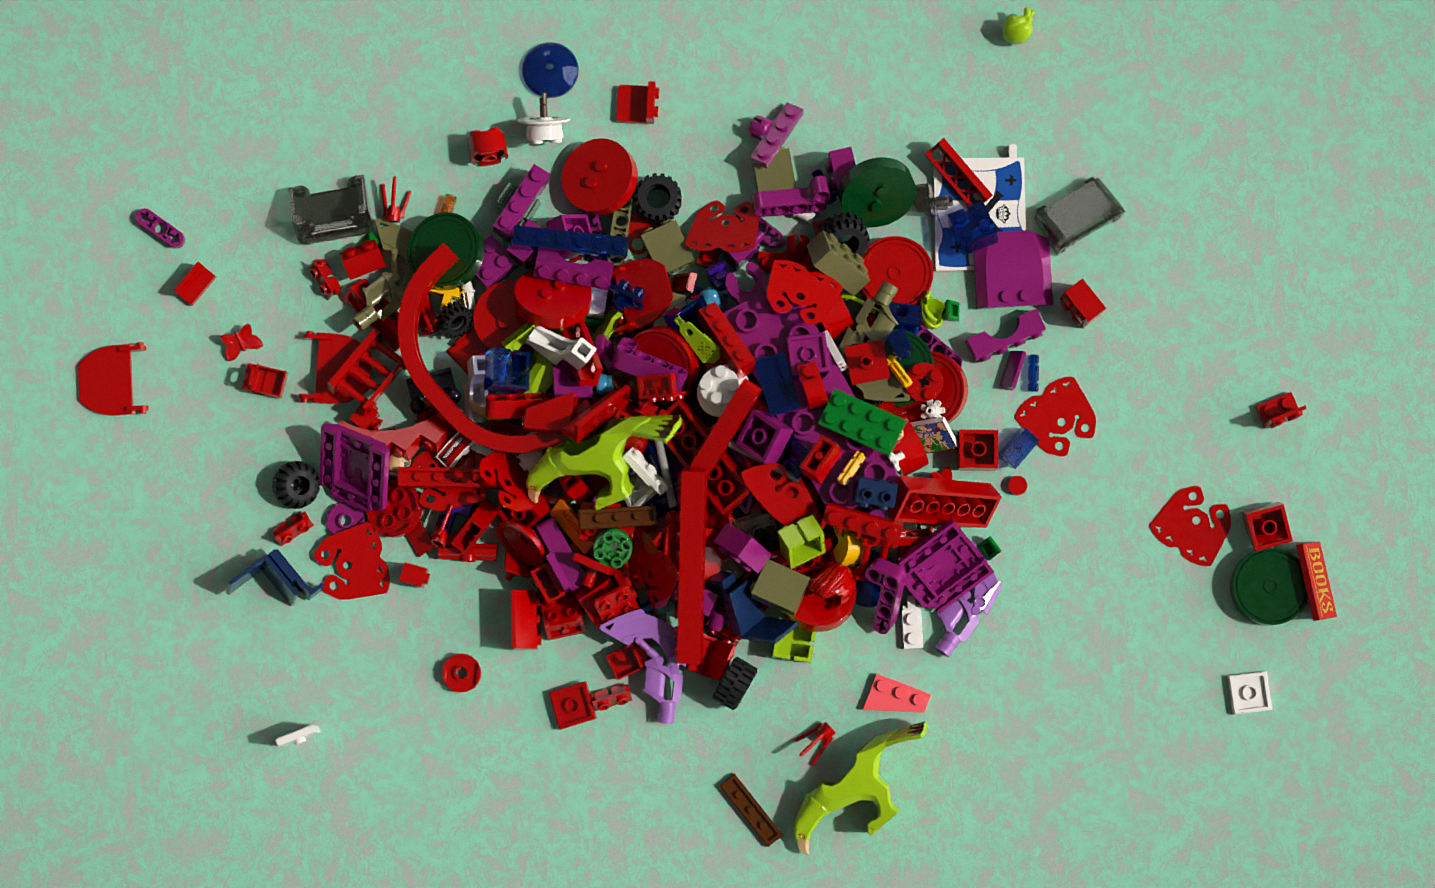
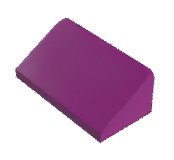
(1012, 369)

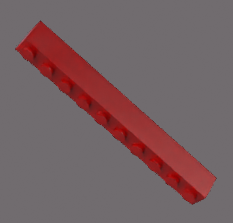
(691, 565)

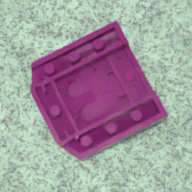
(1014, 271)
(354, 467)
(943, 567)

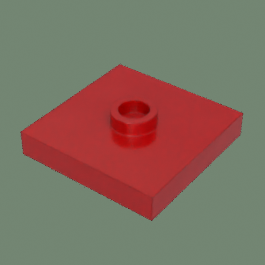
(572, 705)

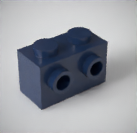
(875, 492)

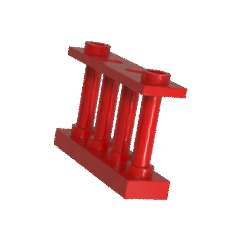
(350, 368)
(907, 538)

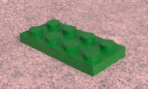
(862, 422)

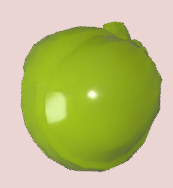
(1018, 28)
(931, 311)

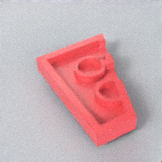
(895, 696)

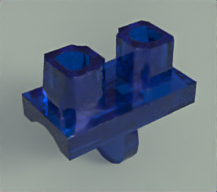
(624, 298)

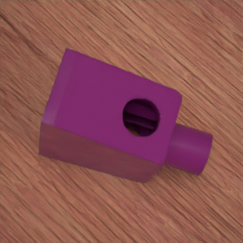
(738, 259)

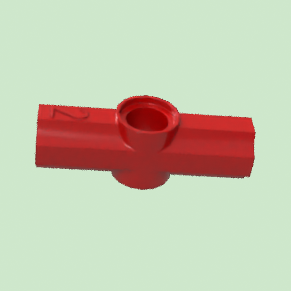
(478, 552)

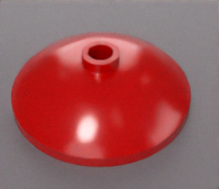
(521, 542)

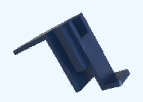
(280, 574)
(746, 614)

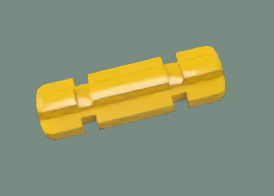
(898, 371)
(851, 468)

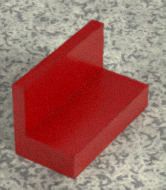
(195, 283)

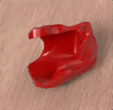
(834, 580)

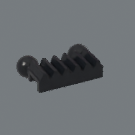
(444, 379)

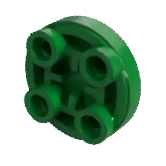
(612, 547)

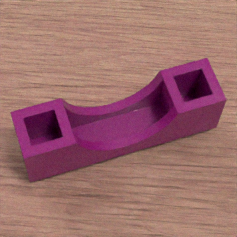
(526, 193)
(554, 267)
(984, 345)

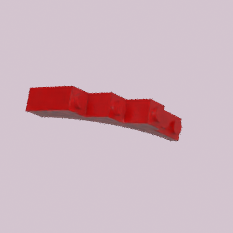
(405, 442)

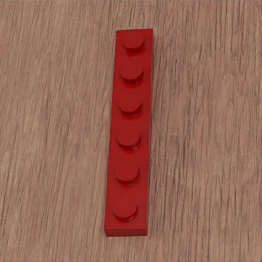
(445, 478)

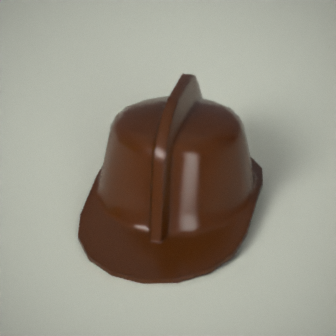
(621, 379)

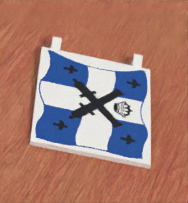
(1006, 207)

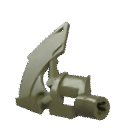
(396, 240)
(883, 389)

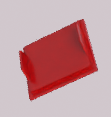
(465, 348)

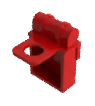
(264, 380)
(627, 660)

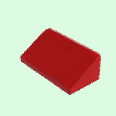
(420, 540)

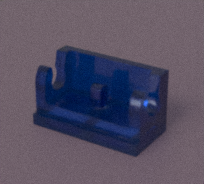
(1018, 448)

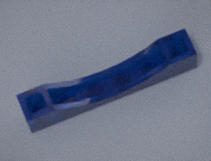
(559, 240)

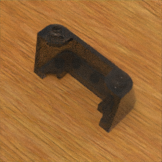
(331, 213)
(1078, 214)

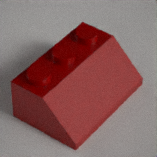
(525, 620)

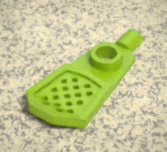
(848, 296)
(695, 341)

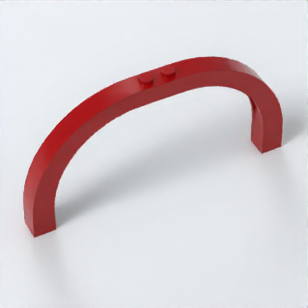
(412, 302)

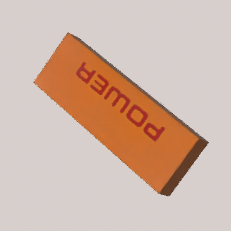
(568, 521)

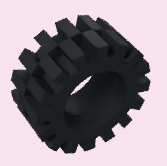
(461, 323)

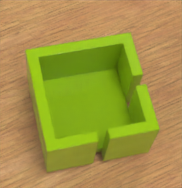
(801, 541)
(795, 645)

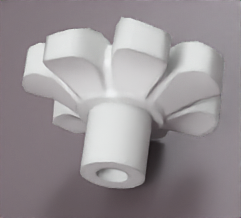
(932, 409)
(895, 458)

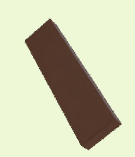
(617, 518)
(751, 810)

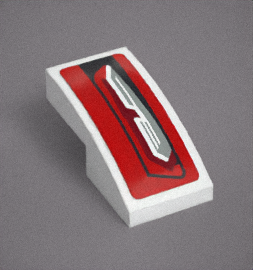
(454, 450)

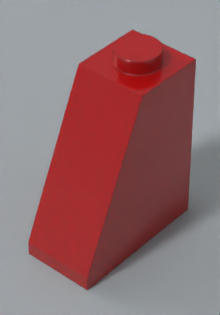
(551, 415)
(475, 526)

